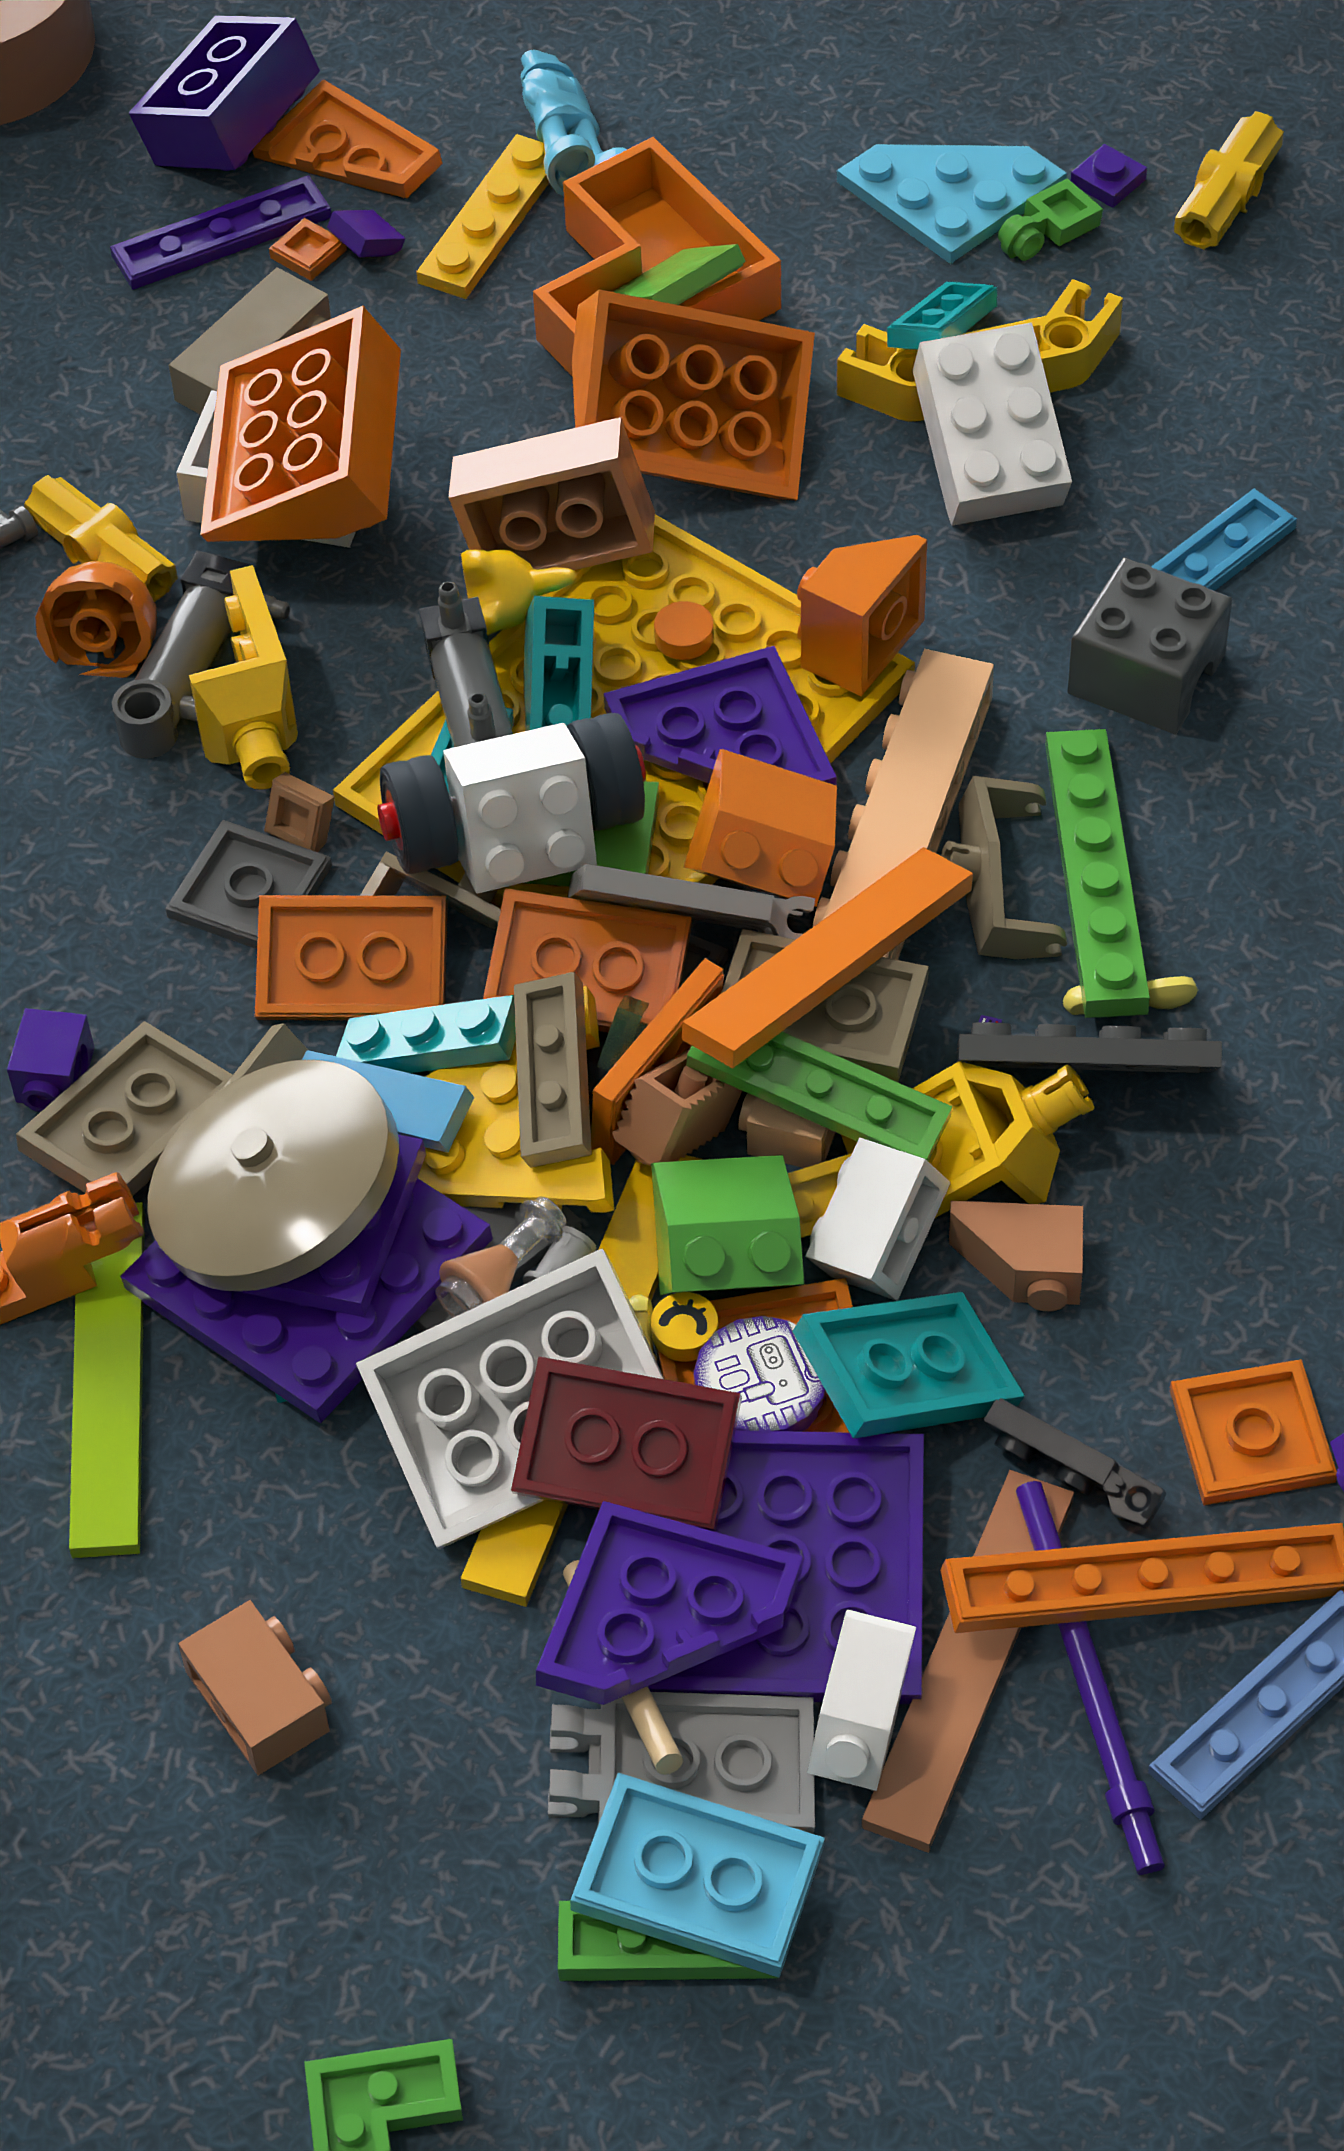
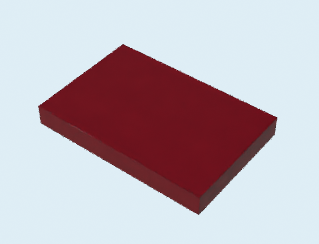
(626, 1442)

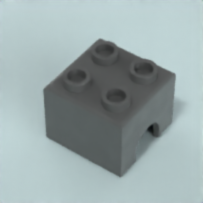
(1148, 644)

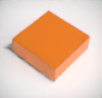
(307, 249)

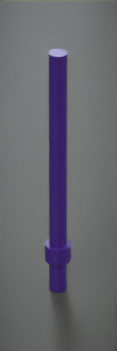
(1127, 1797)

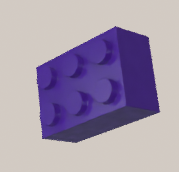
(225, 92)

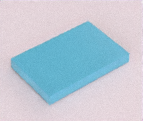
(697, 1874)

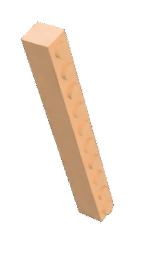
(905, 811)

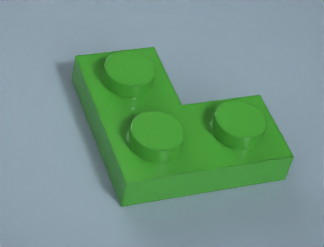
(381, 2091)

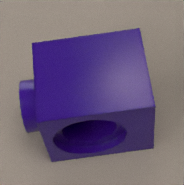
(48, 1056)

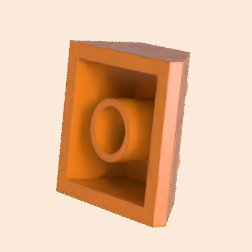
(861, 609)
(765, 828)

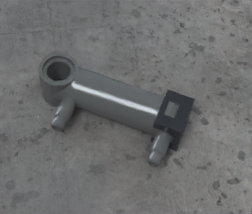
(464, 668)
(162, 692)

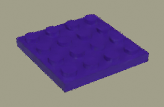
(307, 1350)
(860, 1532)

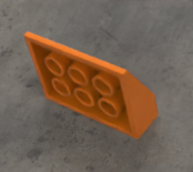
(696, 391)
(304, 435)

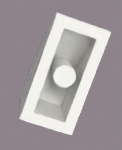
(861, 1700)

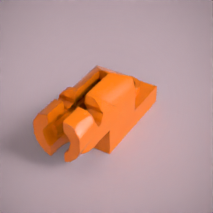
(52, 1246)

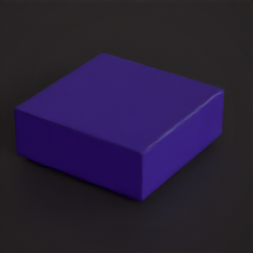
(365, 233)

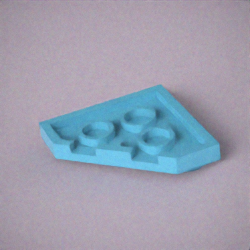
(949, 192)

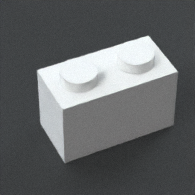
(877, 1218)

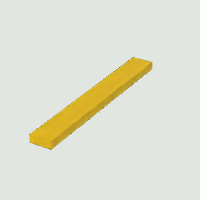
(513, 1551)

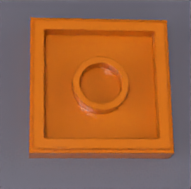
(1252, 1432)

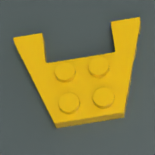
(486, 1158)

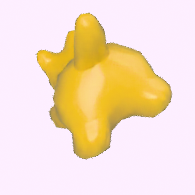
(508, 585)

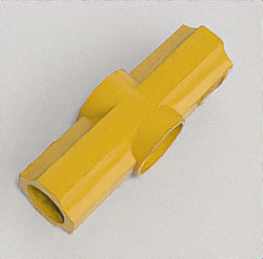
(1228, 180)
(97, 533)

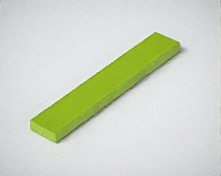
(107, 1411)

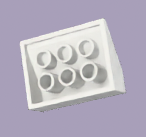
(464, 1387)

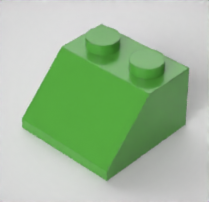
(726, 1225)

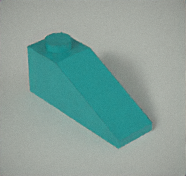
(558, 661)

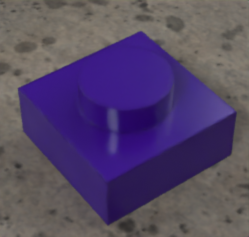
(1109, 175)

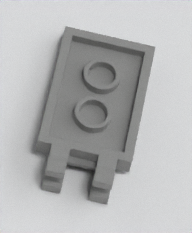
(688, 898)
(733, 1750)

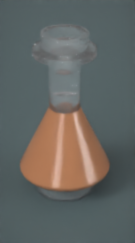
(490, 1272)

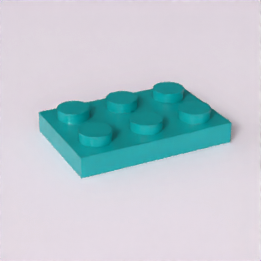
(906, 1363)

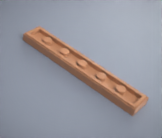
(954, 1697)

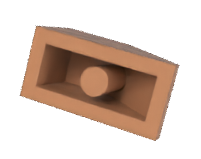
(1023, 1249)

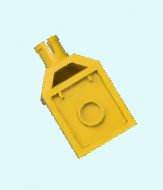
(248, 705)
(1000, 1129)

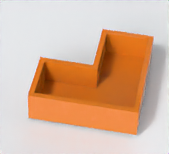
(632, 218)

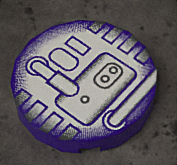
(768, 1370)

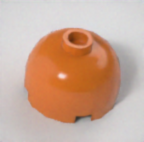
(89, 611)

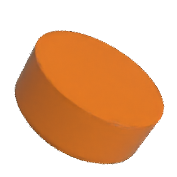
(683, 630)

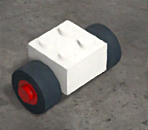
(514, 802)

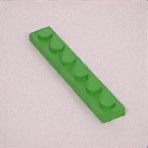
(1096, 874)

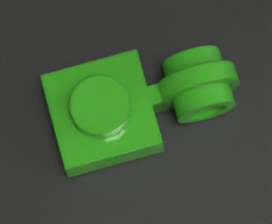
(1058, 212)

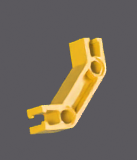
(1066, 342)

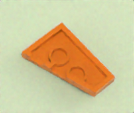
(349, 143)

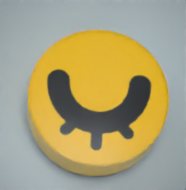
(683, 1325)

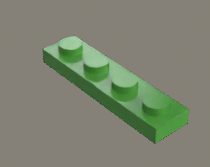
(834, 1094)

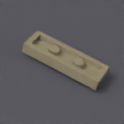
(552, 1070)

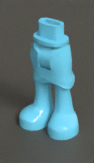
(561, 118)

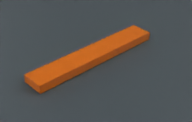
(826, 957)
(1144, 1577)

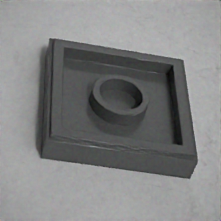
(232, 873)

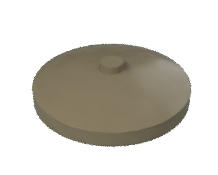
(273, 1175)

